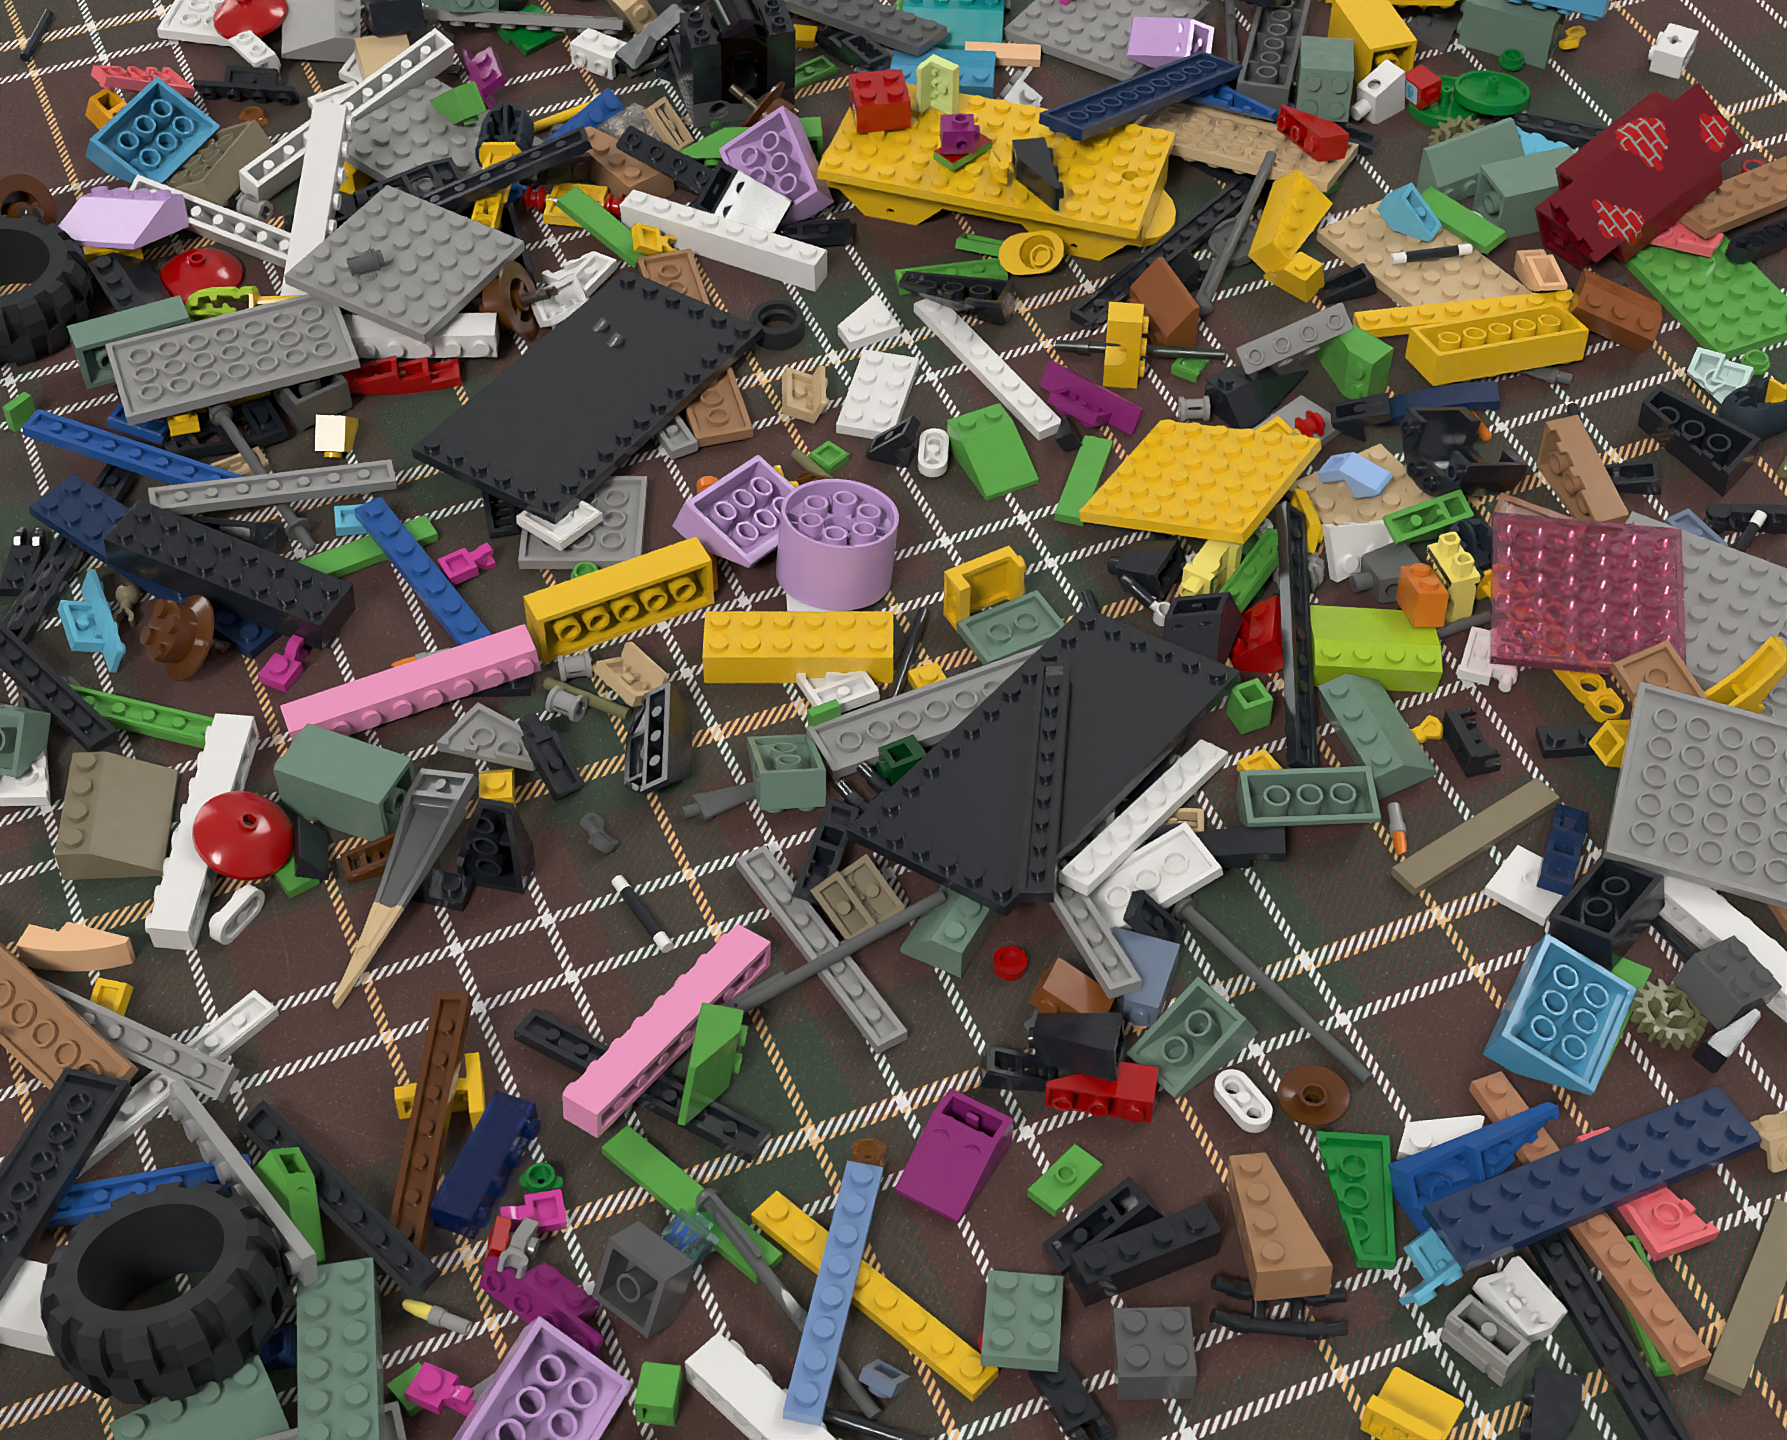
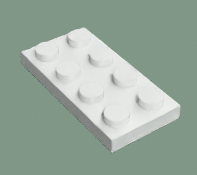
(877, 394)
(1163, 868)

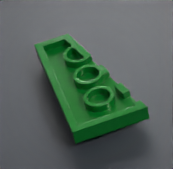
(1362, 1193)

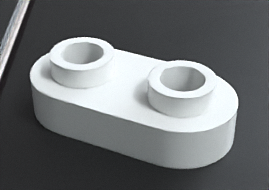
(933, 452)
(236, 914)
(1246, 1101)

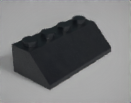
(127, 281)

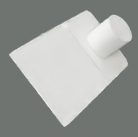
(1380, 94)

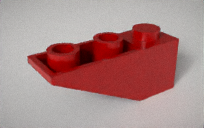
(1312, 134)
(1126, 1098)

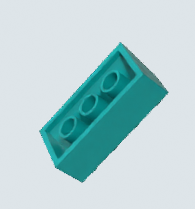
(964, 19)

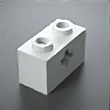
(1672, 50)

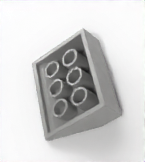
(321, 29)

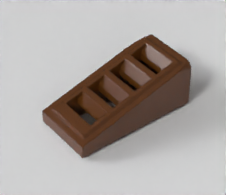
(372, 849)

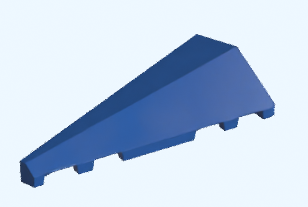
(1231, 101)
(1463, 1161)

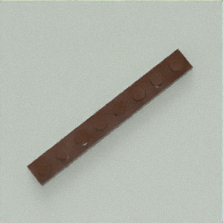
(430, 1116)

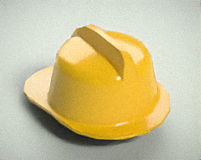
(1031, 253)

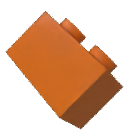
(1422, 596)

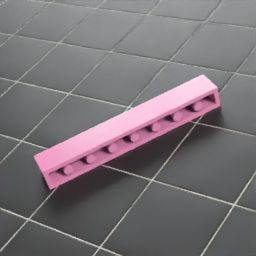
(417, 685)
(663, 1031)

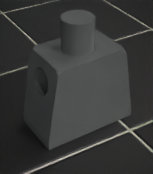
(1381, 571)

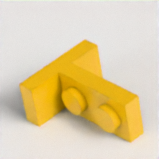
(468, 1093)

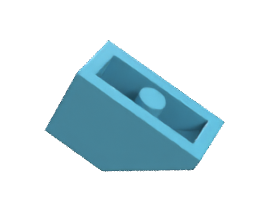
(1409, 213)

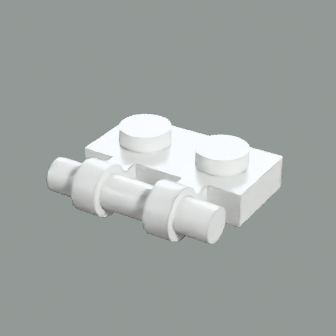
(1476, 665)

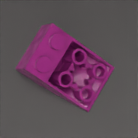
(955, 1155)

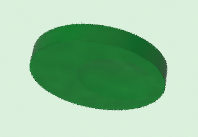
(1491, 92)
(1443, 109)

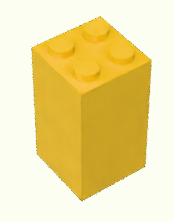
(1376, 34)

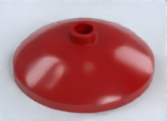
(245, 15)
(200, 270)
(239, 848)

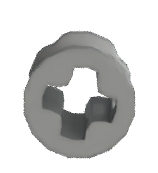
(254, 208)
(1202, 403)
(575, 666)
(566, 703)

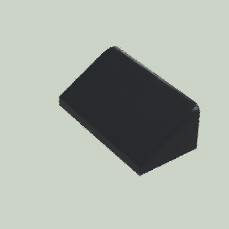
(310, 851)

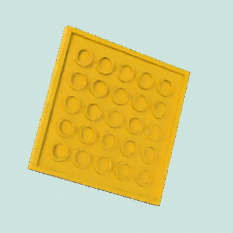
(1201, 481)

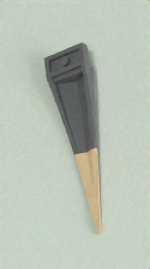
(426, 824)

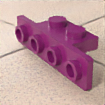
(486, 72)
(1088, 400)
(546, 1295)

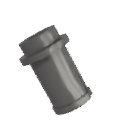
(366, 262)

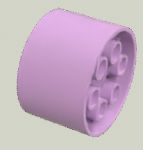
(836, 544)

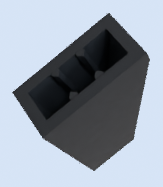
(1080, 1042)

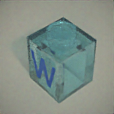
(690, 1235)

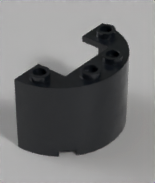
(1442, 456)

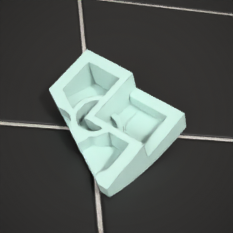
(1717, 374)

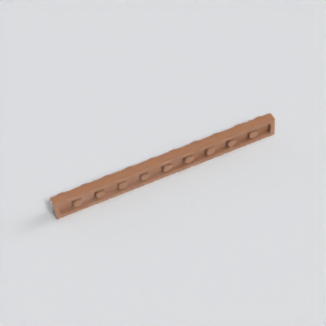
(1607, 1247)

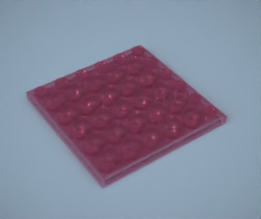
(1582, 592)

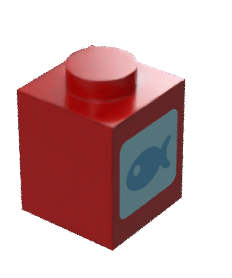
(1422, 87)

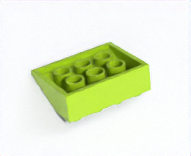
(1374, 646)

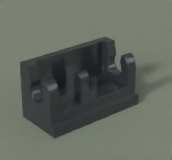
(1468, 743)

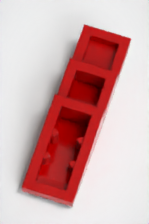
(413, 376)

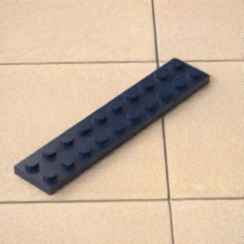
(1139, 95)
(85, 519)
(1590, 1178)

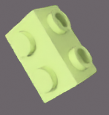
(938, 85)

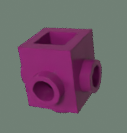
(958, 133)

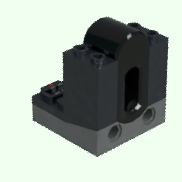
(731, 44)

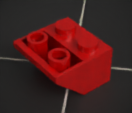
(1259, 639)

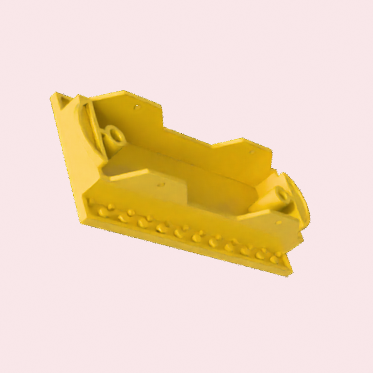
(1108, 180)

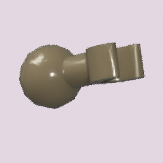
(127, 596)

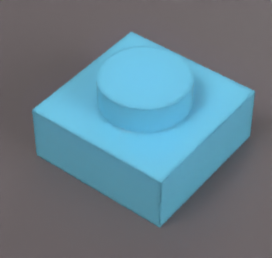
(346, 521)

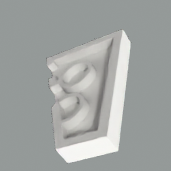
(1349, 542)
(31, 788)

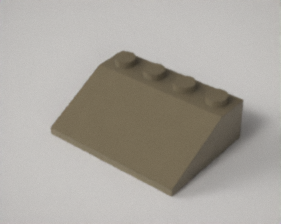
(215, 167)
(115, 817)

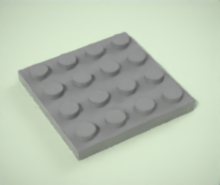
(606, 544)

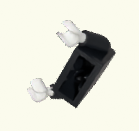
(1149, 571)

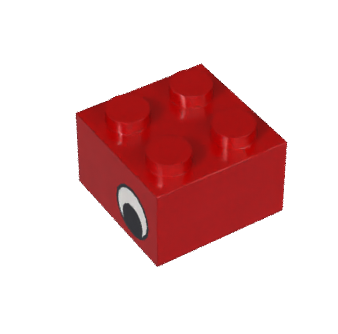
(879, 101)

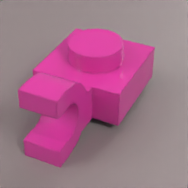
(463, 565)
(284, 670)
(542, 1207)
(438, 1388)

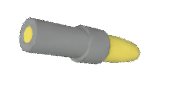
(438, 1316)

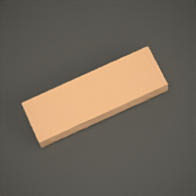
(1010, 54)

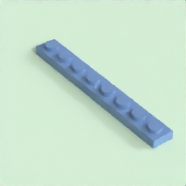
(833, 1294)

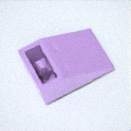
(1165, 40)

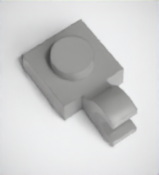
(522, 1247)

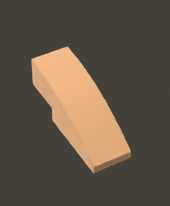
(1539, 271)
(73, 949)

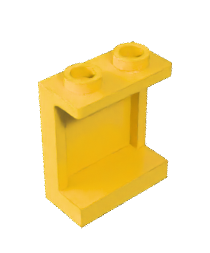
(982, 583)

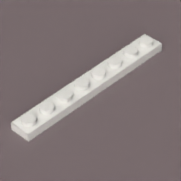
(989, 368)
(1142, 818)

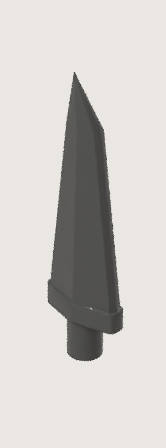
(1550, 374)
(718, 801)

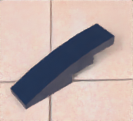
(1469, 395)
(1562, 849)

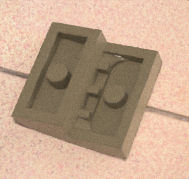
(857, 898)

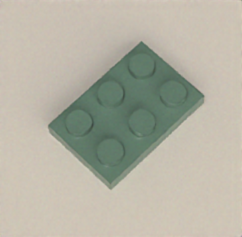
(1010, 628)
(1022, 1321)

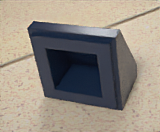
(281, 1348)

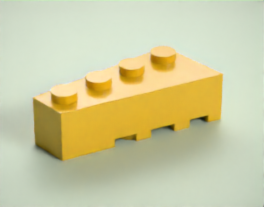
(1287, 220)

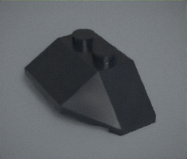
(658, 742)

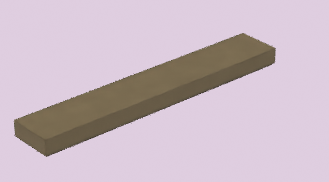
(1475, 836)
(1753, 1306)

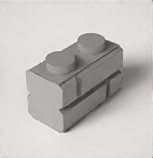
(1485, 1340)

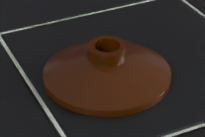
(1317, 1085)

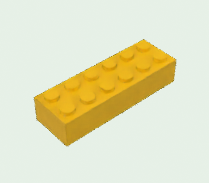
(1496, 344)
(619, 599)
(785, 643)

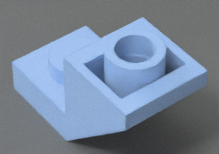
(1360, 474)

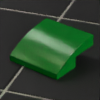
(529, 40)

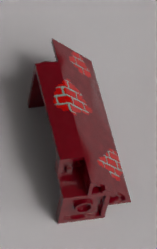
(1636, 178)

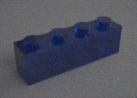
(485, 1165)

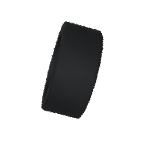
(779, 311)

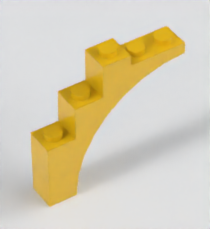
(1740, 689)

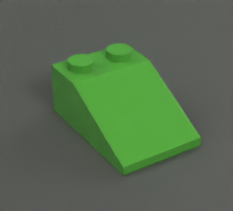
(1357, 363)
(991, 451)
(712, 1058)

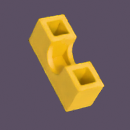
(1125, 328)

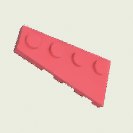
(137, 79)
(1684, 239)
(1663, 1220)

